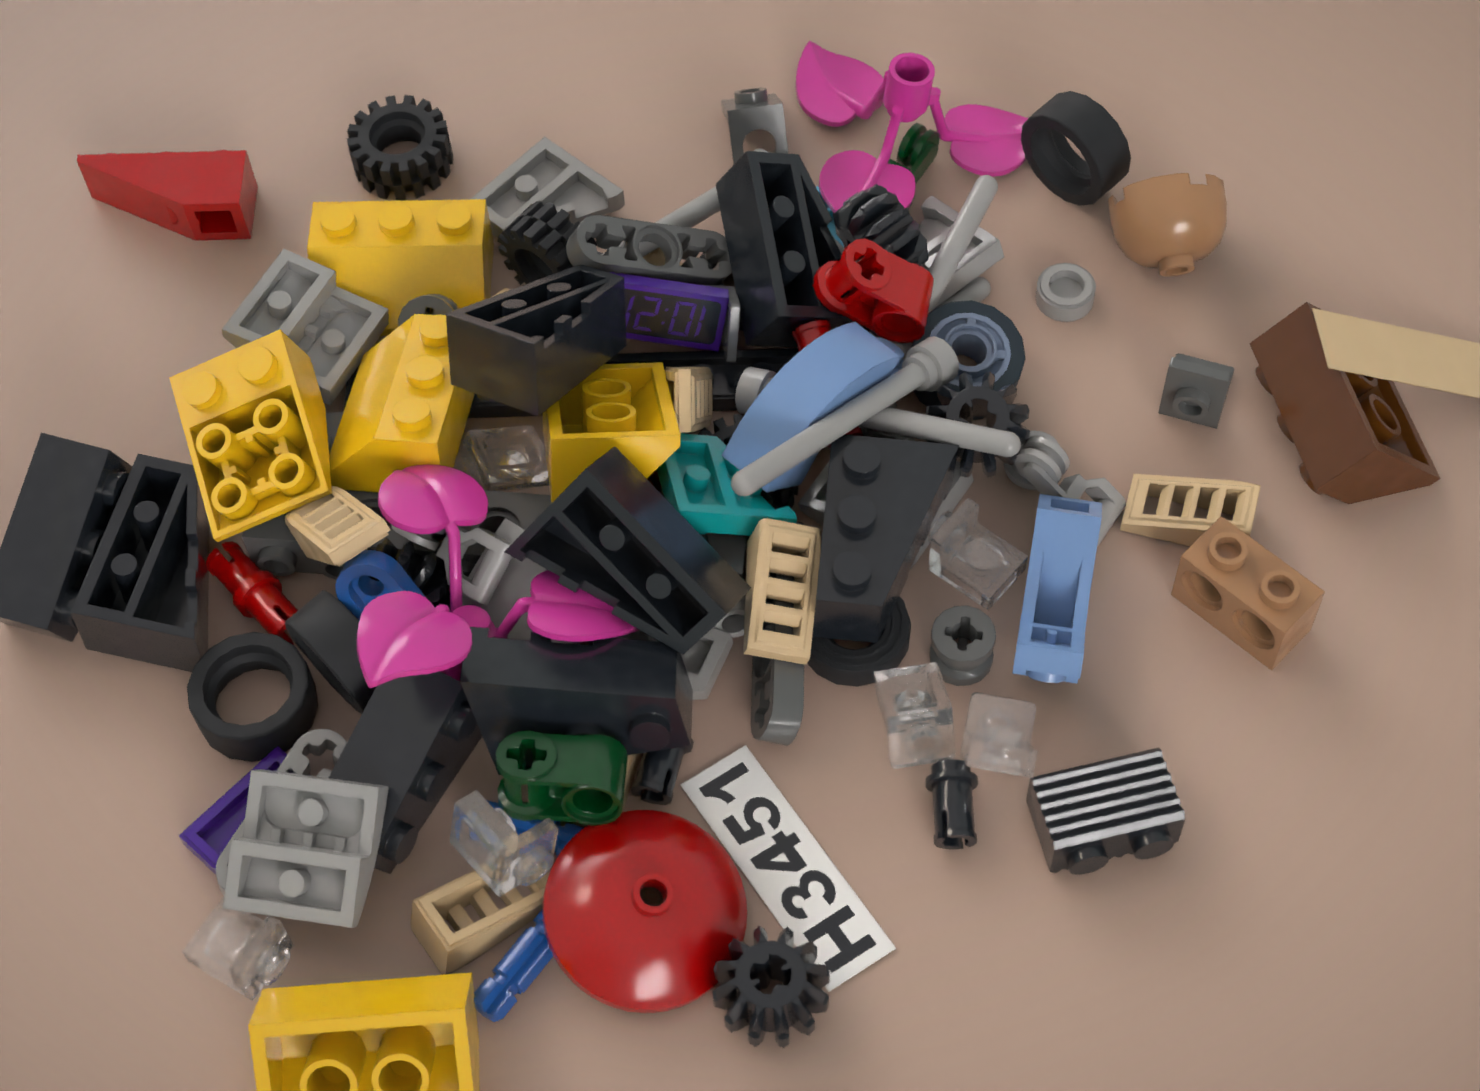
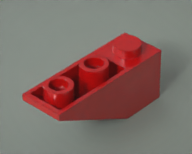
(185, 192)

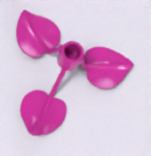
(840, 87)
(409, 637)

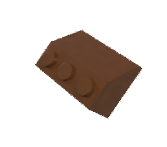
(1344, 424)

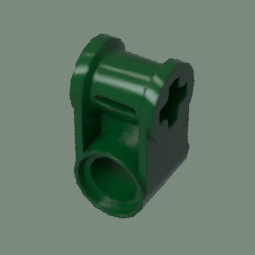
(569, 777)

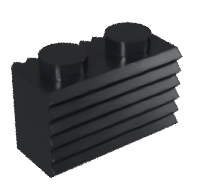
(1106, 811)

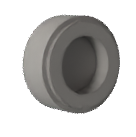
(1065, 292)

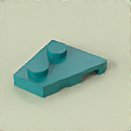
(700, 489)

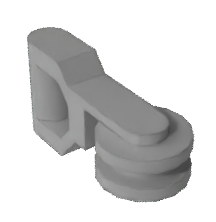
(1045, 462)
(491, 568)

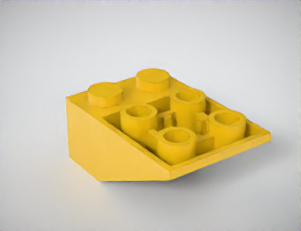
(255, 433)

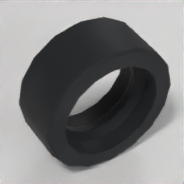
(1095, 136)
(328, 638)
(233, 658)

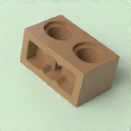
(1246, 592)

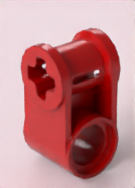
(883, 288)

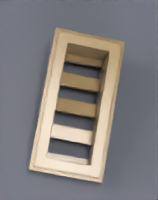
(691, 396)
(1216, 495)
(335, 527)
(788, 551)
(471, 939)

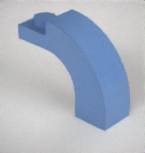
(808, 389)
(1058, 589)

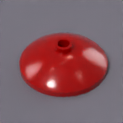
(637, 952)

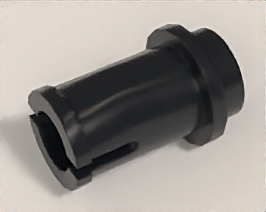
(658, 775)
(952, 803)

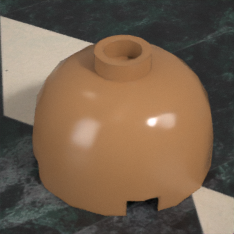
(1169, 221)

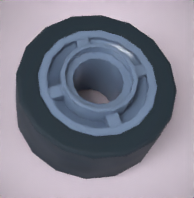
(982, 335)

